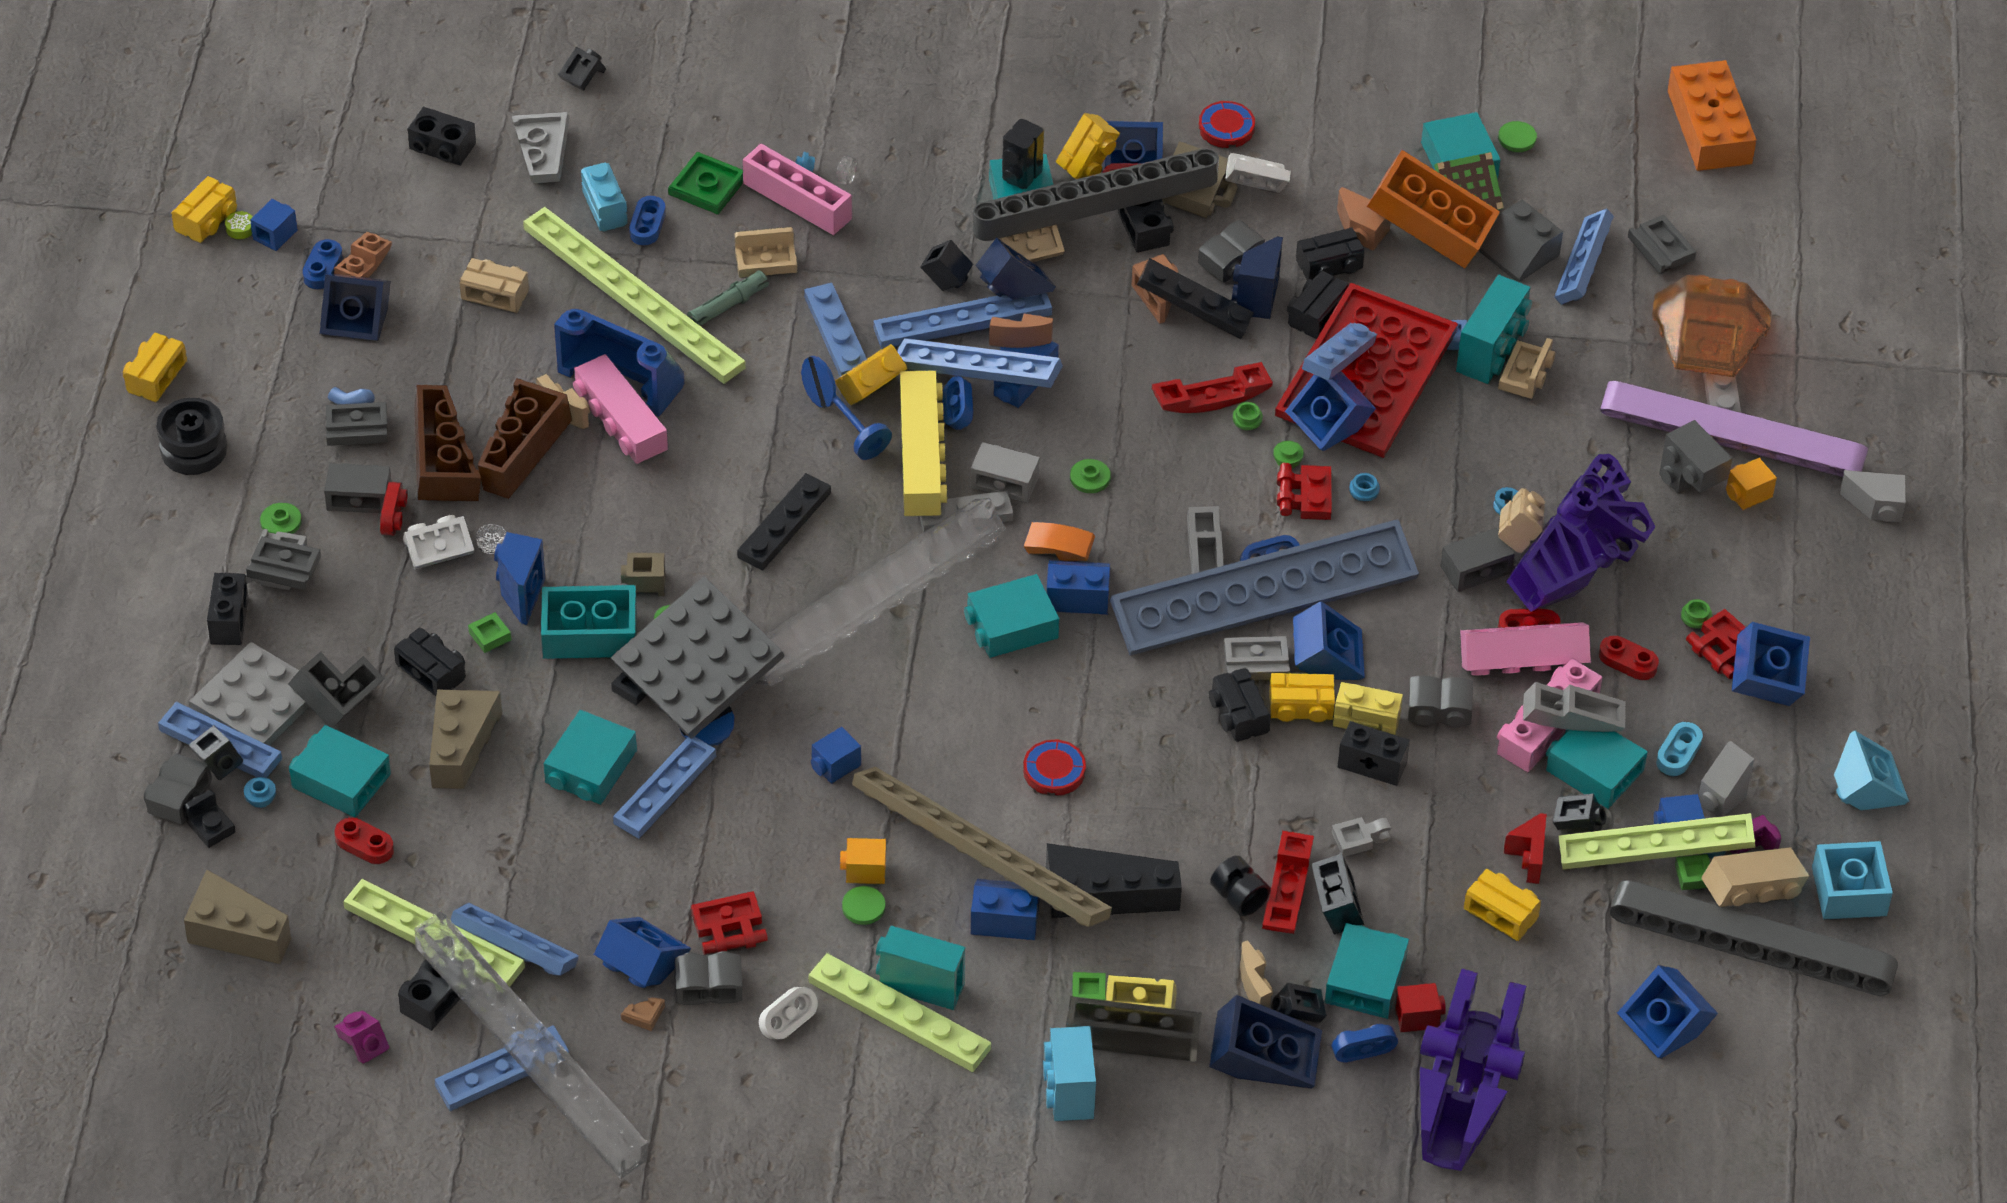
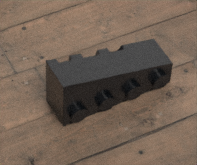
(1118, 879)

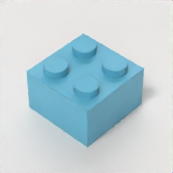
(1852, 880)
(1070, 1073)

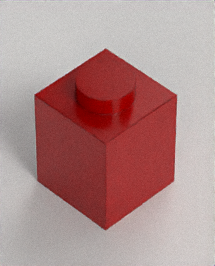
(1419, 1007)

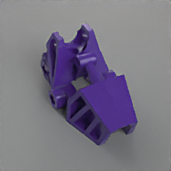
(1581, 537)
(1489, 1050)

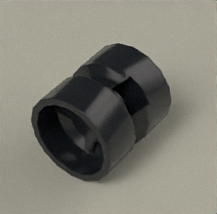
(1240, 885)

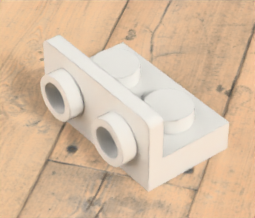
(1256, 173)
(438, 542)

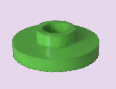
(1517, 136)
(1090, 476)
(281, 518)
(863, 905)

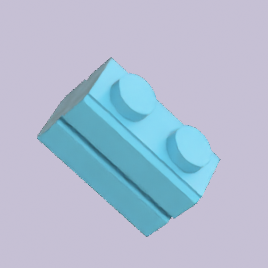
(604, 196)

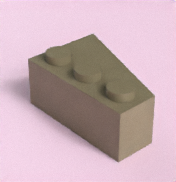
(459, 732)
(236, 921)

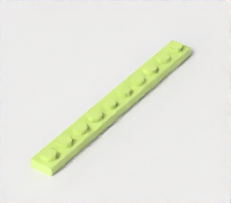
(634, 295)

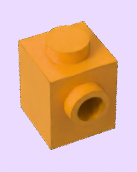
(1750, 483)
(864, 861)

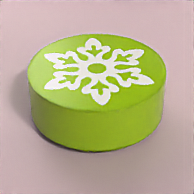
(238, 225)

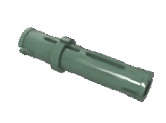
(737, 293)

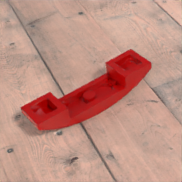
(1213, 394)
(1288, 882)

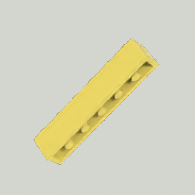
(921, 443)

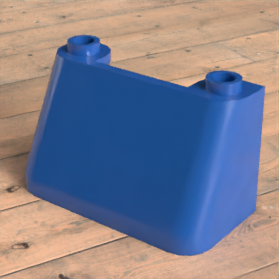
(585, 337)

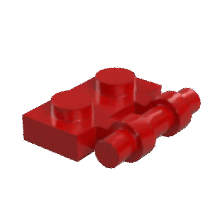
(1314, 487)
(1720, 631)
(727, 915)

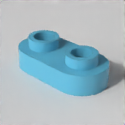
(1677, 751)

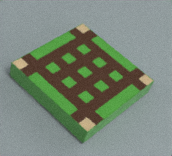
(1475, 175)

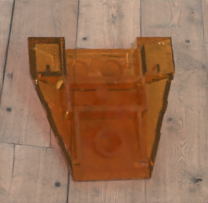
(1710, 323)

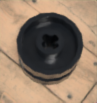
(191, 436)

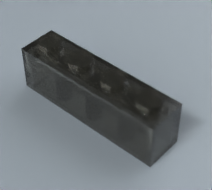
(1138, 1028)

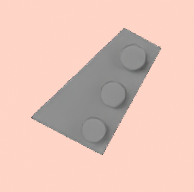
(543, 144)

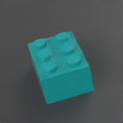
(1494, 329)
(587, 620)

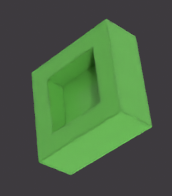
(489, 632)
(1690, 871)
(1089, 985)

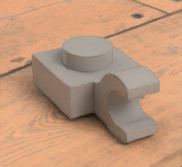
(1356, 836)

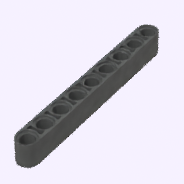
(1095, 194)
(1754, 938)

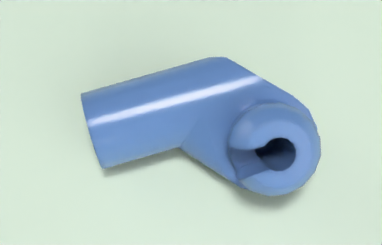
(358, 396)

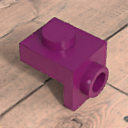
(1765, 835)
(363, 1034)

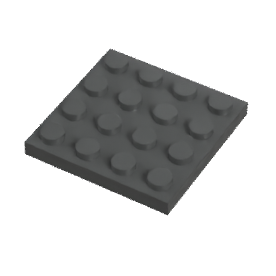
(697, 657)

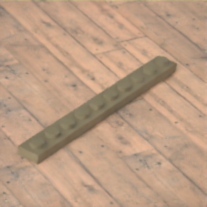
(982, 847)

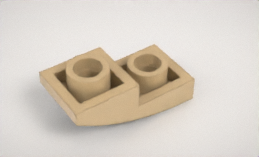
(578, 405)
(1252, 974)

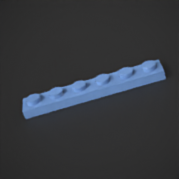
(957, 318)
(980, 362)

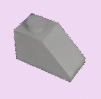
(1875, 494)
(1726, 780)

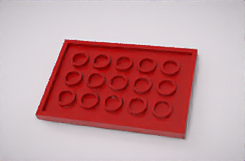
(1391, 370)

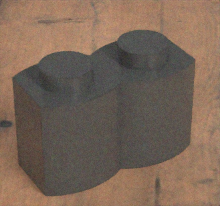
(1227, 249)
(1440, 701)
(177, 784)
(708, 978)

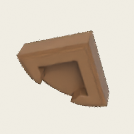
(644, 1013)

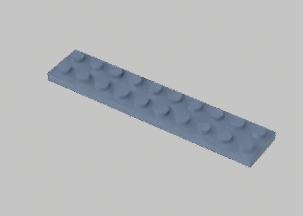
(1263, 587)

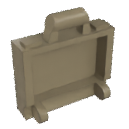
(1204, 200)

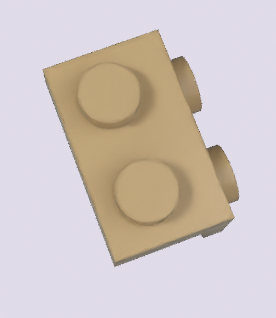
(766, 251)
(1527, 368)

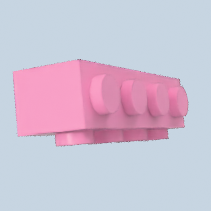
(797, 189)
(620, 409)
(1524, 647)
(1528, 742)

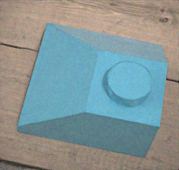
(1868, 775)

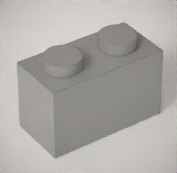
(1003, 470)

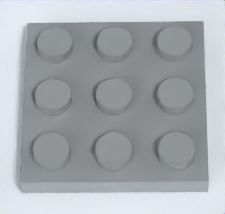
(252, 695)

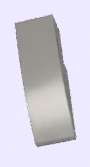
(1204, 538)
(1573, 709)

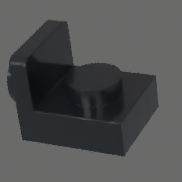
(581, 67)
(216, 752)
(1579, 812)
(208, 819)
(1300, 1003)

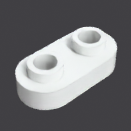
(786, 1014)

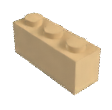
(1755, 877)

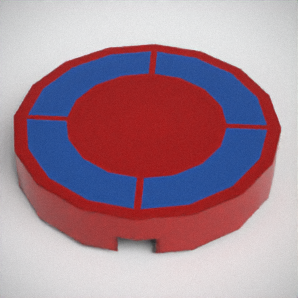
(1226, 124)
(1054, 767)

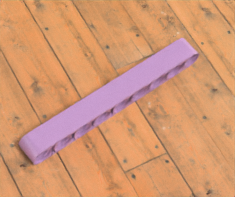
(1734, 429)

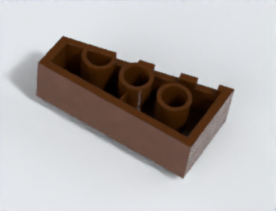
(522, 436)
(442, 456)

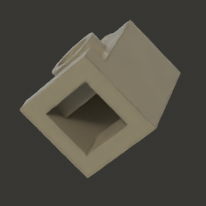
(645, 572)

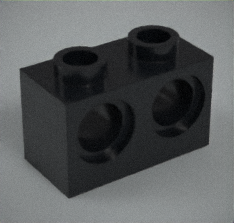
(441, 136)
(1147, 225)
(227, 609)
(1337, 893)
(437, 994)

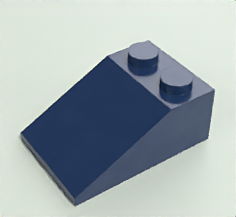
(1264, 1045)

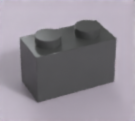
(356, 487)
(1476, 559)

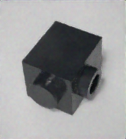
(947, 265)

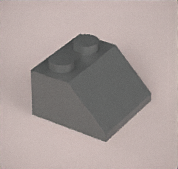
(1522, 241)

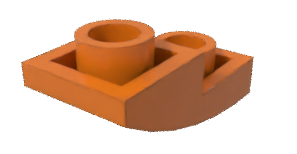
(1058, 539)

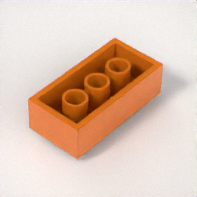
(1711, 115)
(1433, 209)

